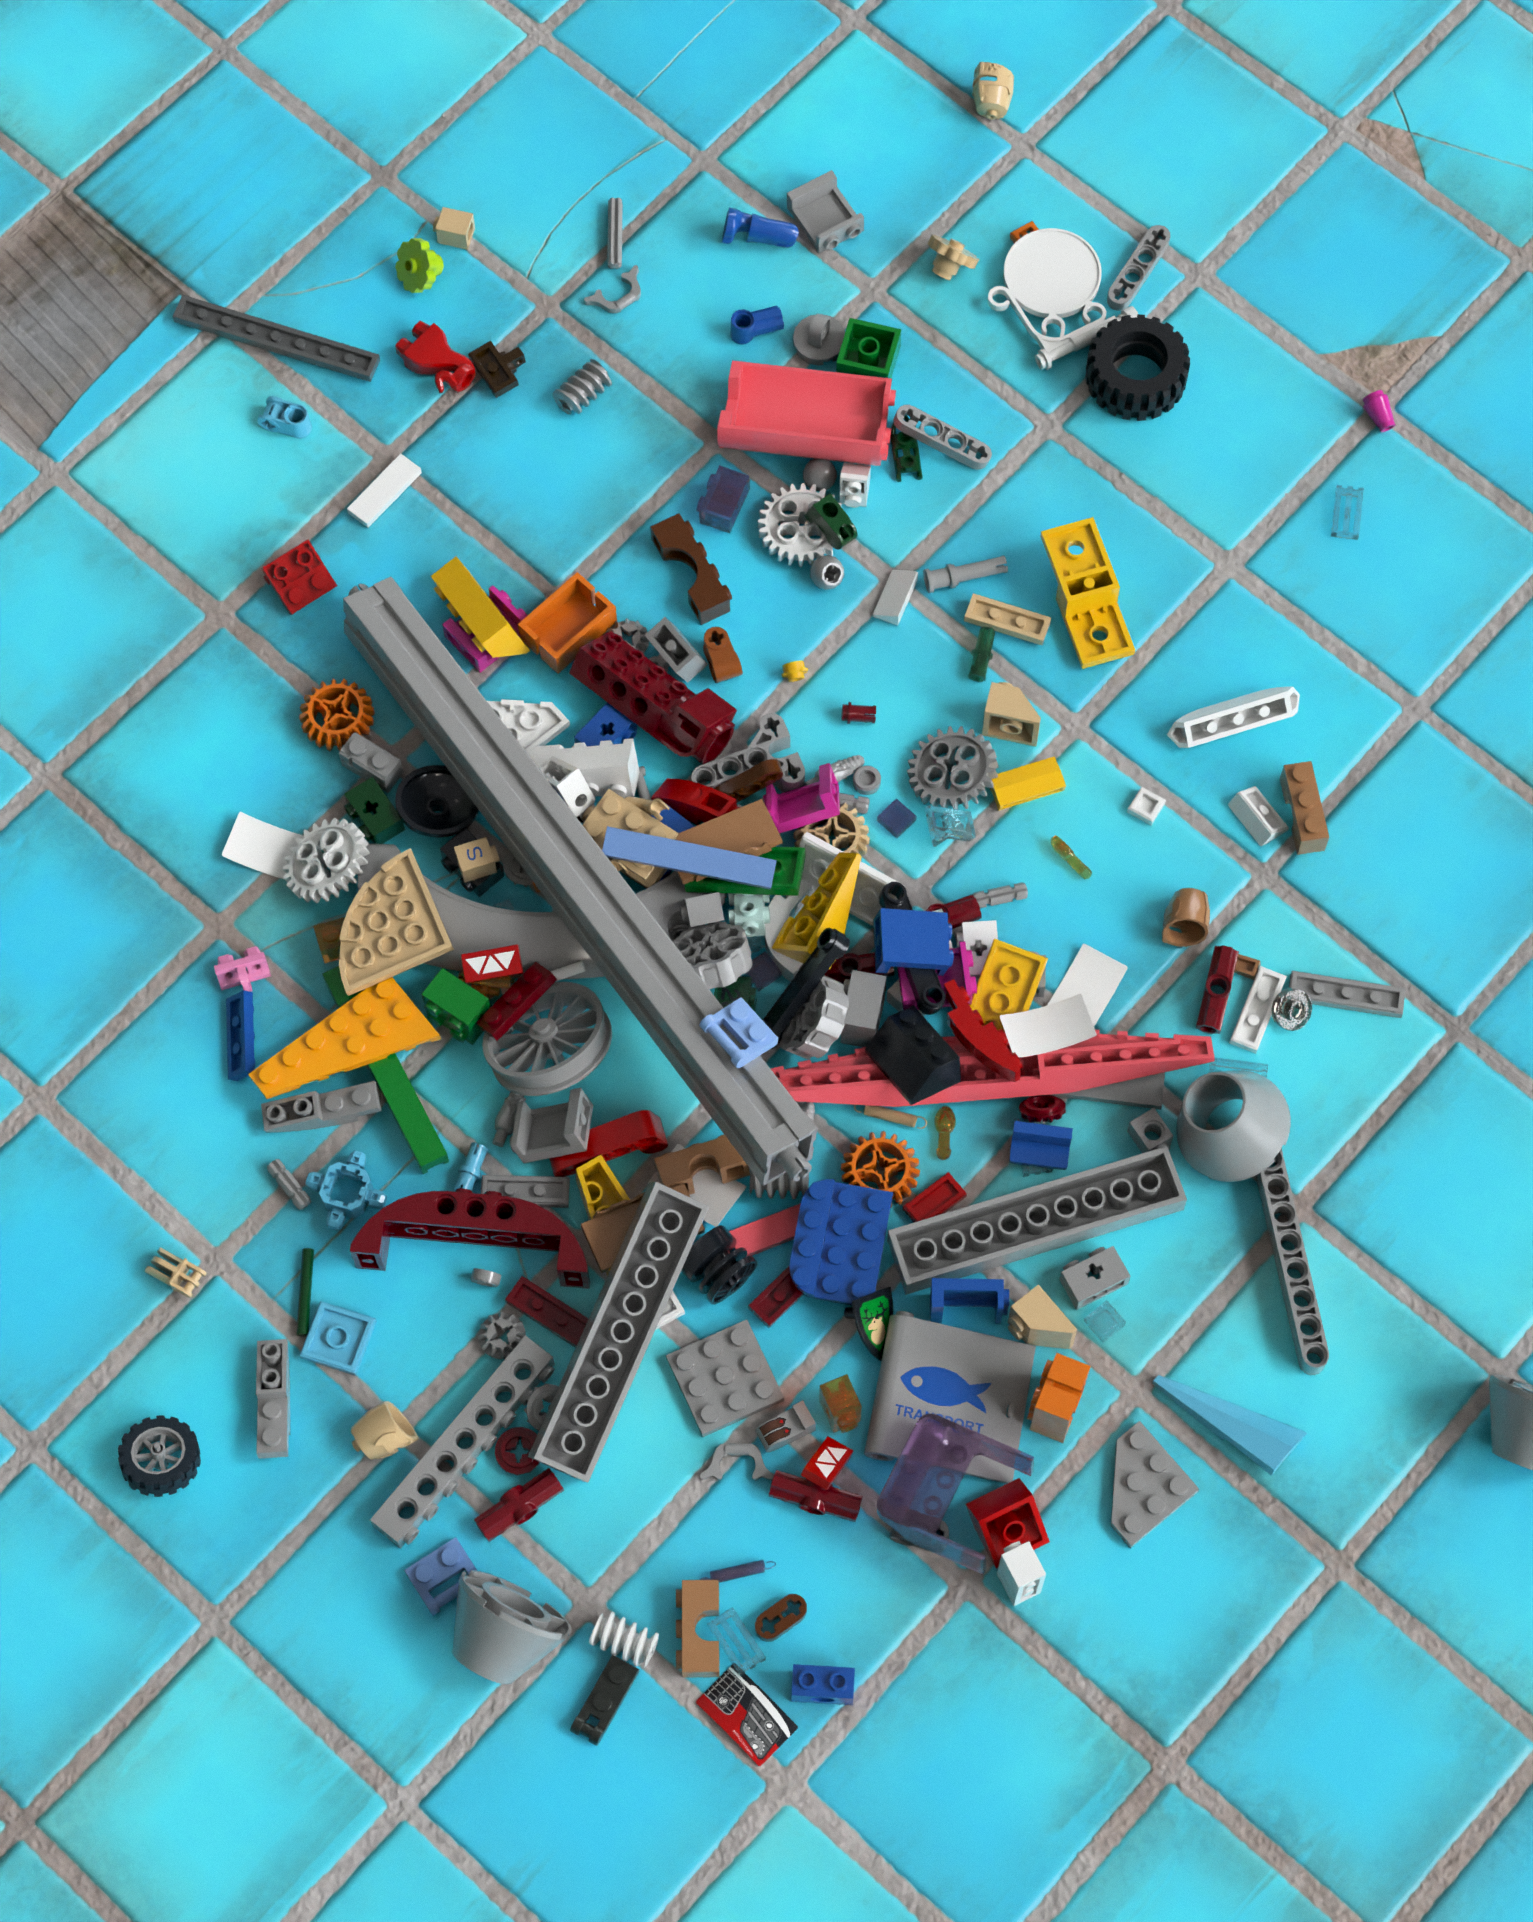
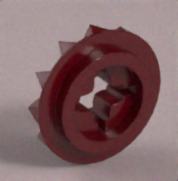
(1042, 1108)
(509, 1441)

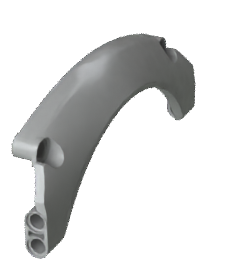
(540, 935)

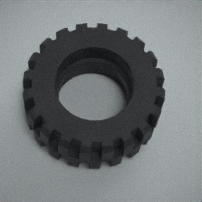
(1142, 338)

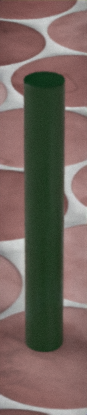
(305, 1292)

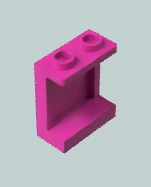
(462, 641)
(805, 803)
(959, 972)

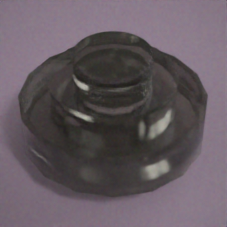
(1291, 1009)

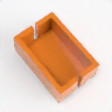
(567, 622)
(1057, 1396)

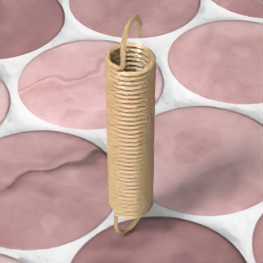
(891, 1115)

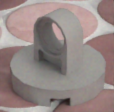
(818, 339)

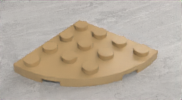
(390, 926)

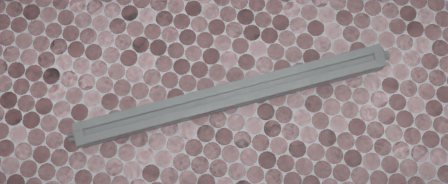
(577, 880)

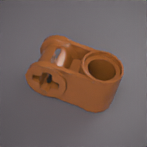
(721, 657)

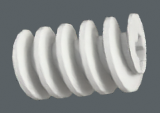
(624, 1639)

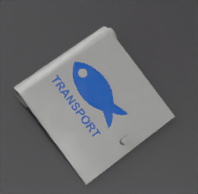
(949, 1375)

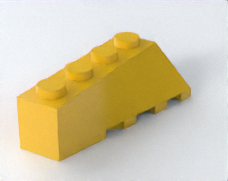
(477, 611)

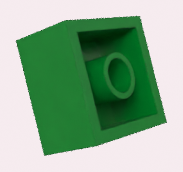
(869, 349)
(455, 1006)

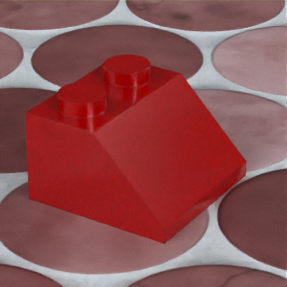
(1007, 1517)

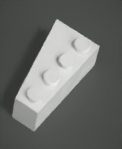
(602, 766)

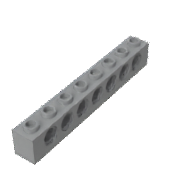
(524, 1356)

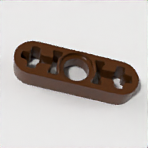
(752, 780)

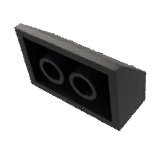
(914, 1056)

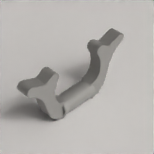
(616, 306)
(737, 1449)

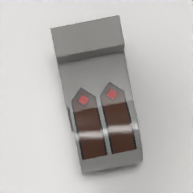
(786, 1427)

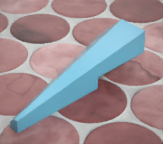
(1255, 1435)

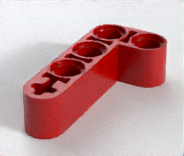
(614, 1139)

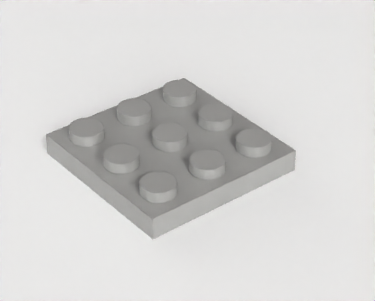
(725, 1378)

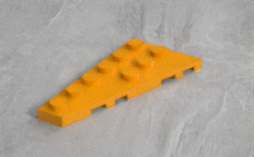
(355, 1035)

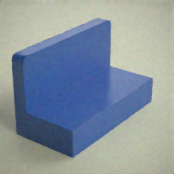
(1040, 1145)

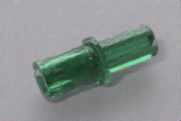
(982, 654)

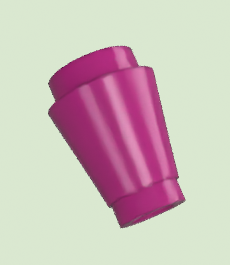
(1379, 410)

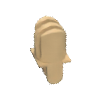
(177, 1273)

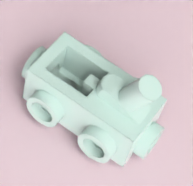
(750, 913)

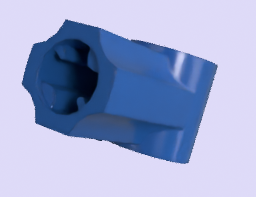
(755, 323)

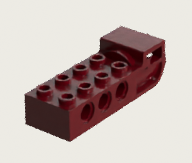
(654, 700)

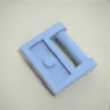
(745, 1027)

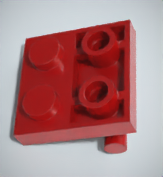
(298, 577)

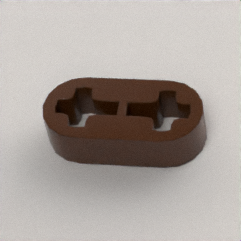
(785, 1623)

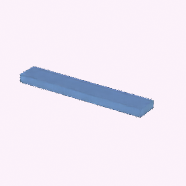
(689, 858)

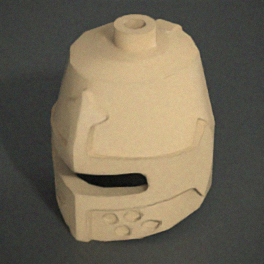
(992, 97)
(382, 1431)

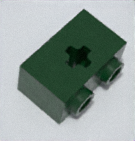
(368, 798)

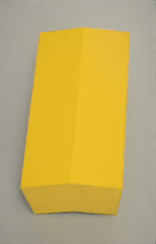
(1027, 783)

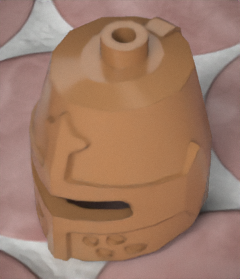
(1189, 913)

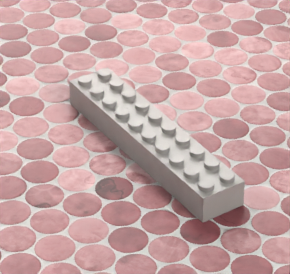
(1037, 1219)
(618, 1331)

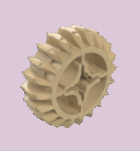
(843, 838)

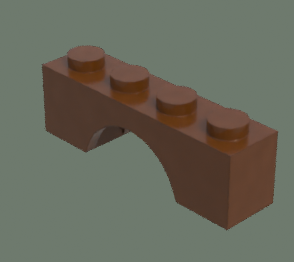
(676, 542)

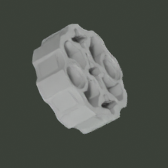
(716, 952)
(817, 1021)

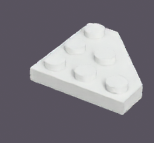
(531, 722)

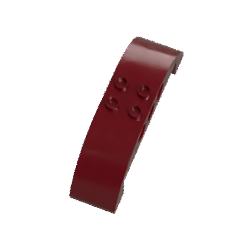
(454, 1219)

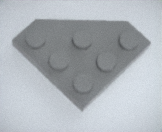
(1145, 1485)

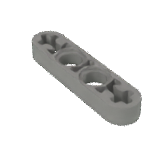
(1140, 268)
(940, 441)

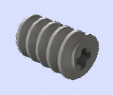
(582, 386)
(781, 1184)

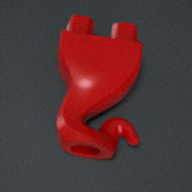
(433, 355)

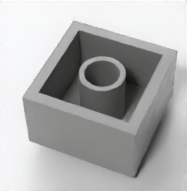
(865, 1009)

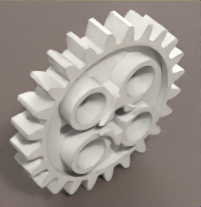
(800, 546)
(308, 865)

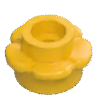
(794, 671)

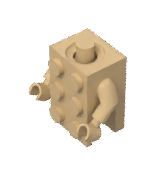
(630, 815)

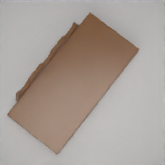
(742, 831)
(610, 1227)

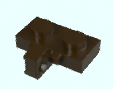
(497, 368)

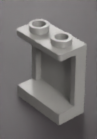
(824, 212)
(552, 1129)

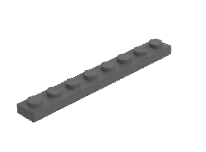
(276, 338)

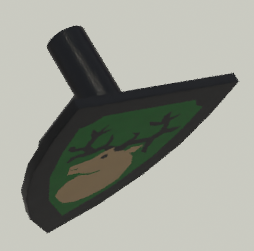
(872, 1319)

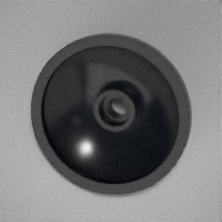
(433, 790)

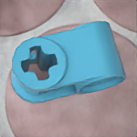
(281, 418)

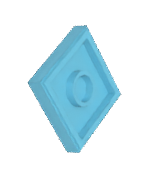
(338, 1338)

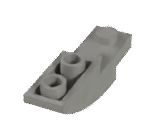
(321, 1110)
(273, 1398)

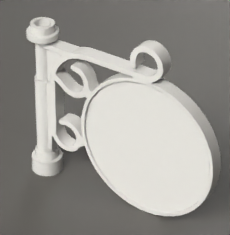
(1054, 278)

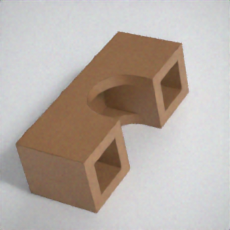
(1302, 794)
(714, 1155)
(697, 1655)

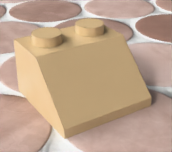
(1010, 715)
(1040, 1321)

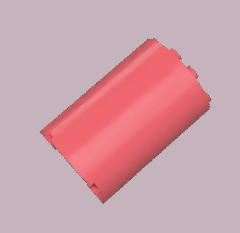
(806, 413)

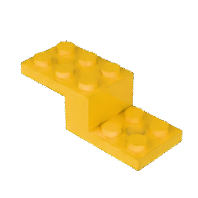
(1087, 592)

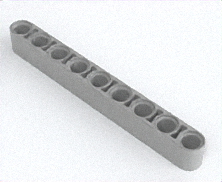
(1296, 1260)

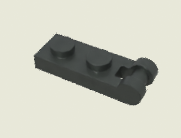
(605, 1699)

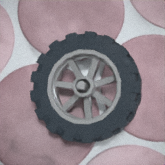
(167, 1480)

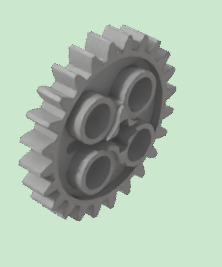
(928, 766)

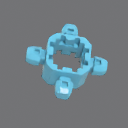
(354, 1171)

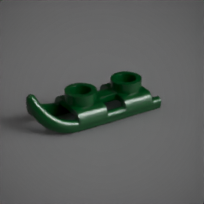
(907, 462)

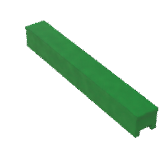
(398, 1094)

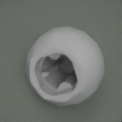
(820, 473)
(827, 572)

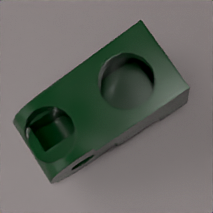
(832, 522)

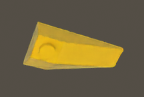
(823, 909)

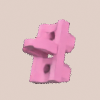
(234, 972)

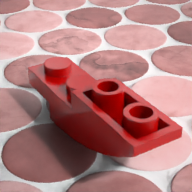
(694, 800)
(983, 1042)

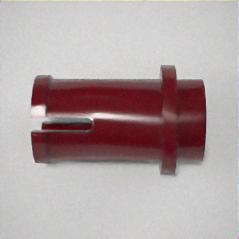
(858, 713)

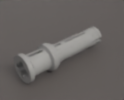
(953, 575)

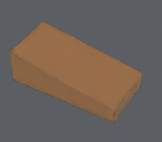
(1247, 966)

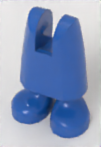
(759, 229)

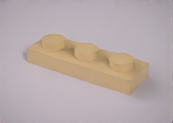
(1007, 619)

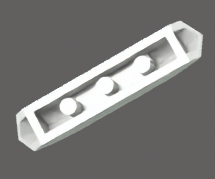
(1234, 716)

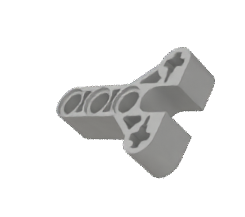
(760, 749)

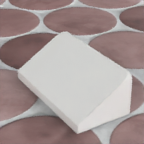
(896, 596)
(1257, 815)

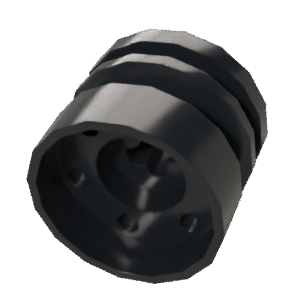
(720, 1267)

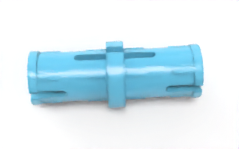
(470, 1170)

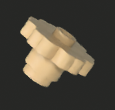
(950, 256)

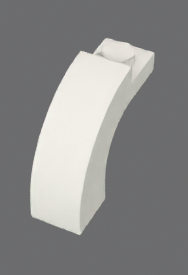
(780, 911)

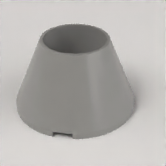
(1245, 1144)
(1511, 1419)
(501, 1628)

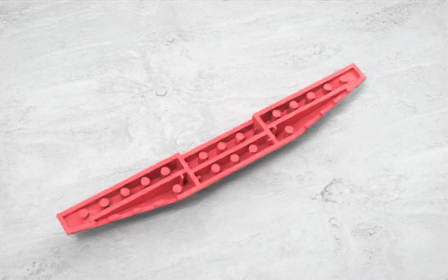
(1078, 1067)

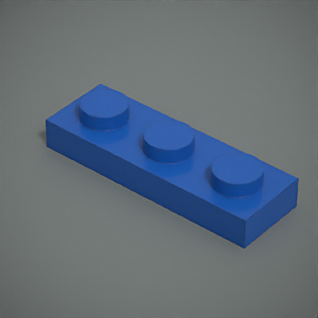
(240, 1035)

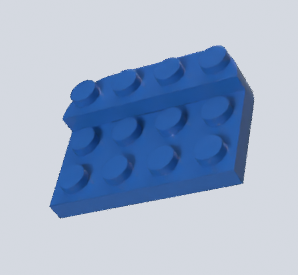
(839, 1241)

